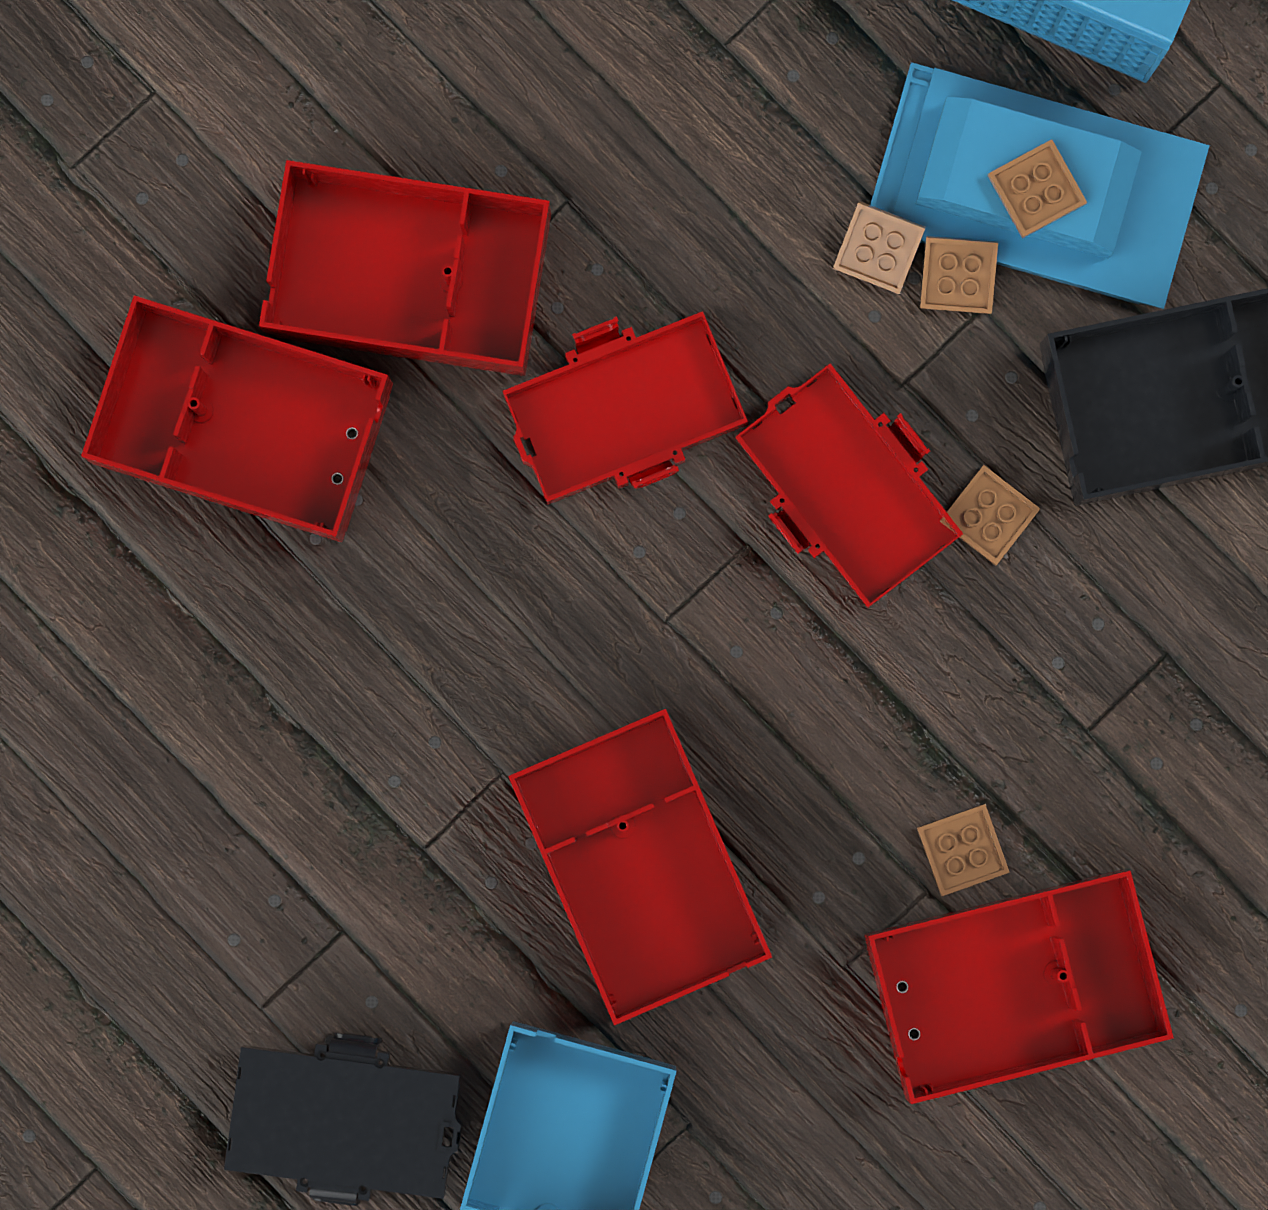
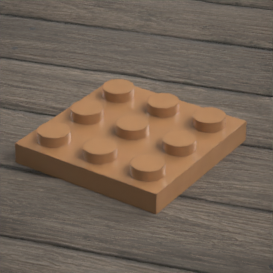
(1037, 188)
(879, 247)
(959, 274)
(991, 514)
(963, 850)

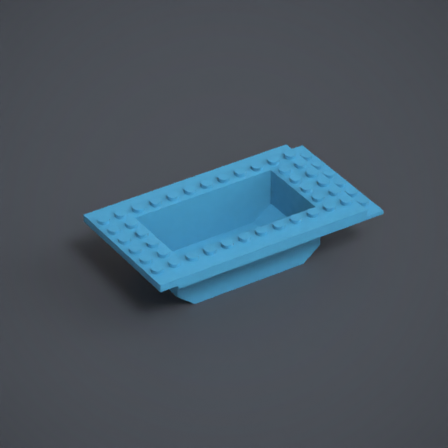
(1132, 177)

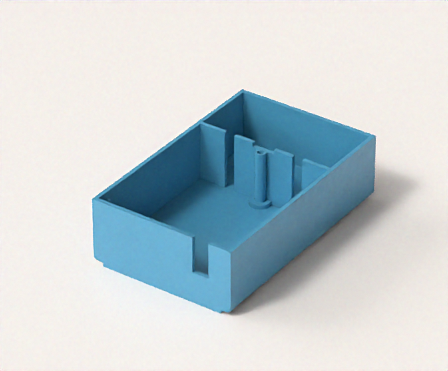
(1115, 33)
(568, 1126)

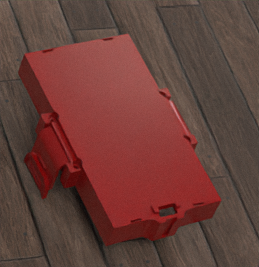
(624, 407)
(849, 485)

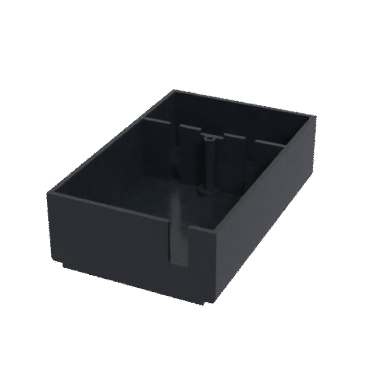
(1161, 396)

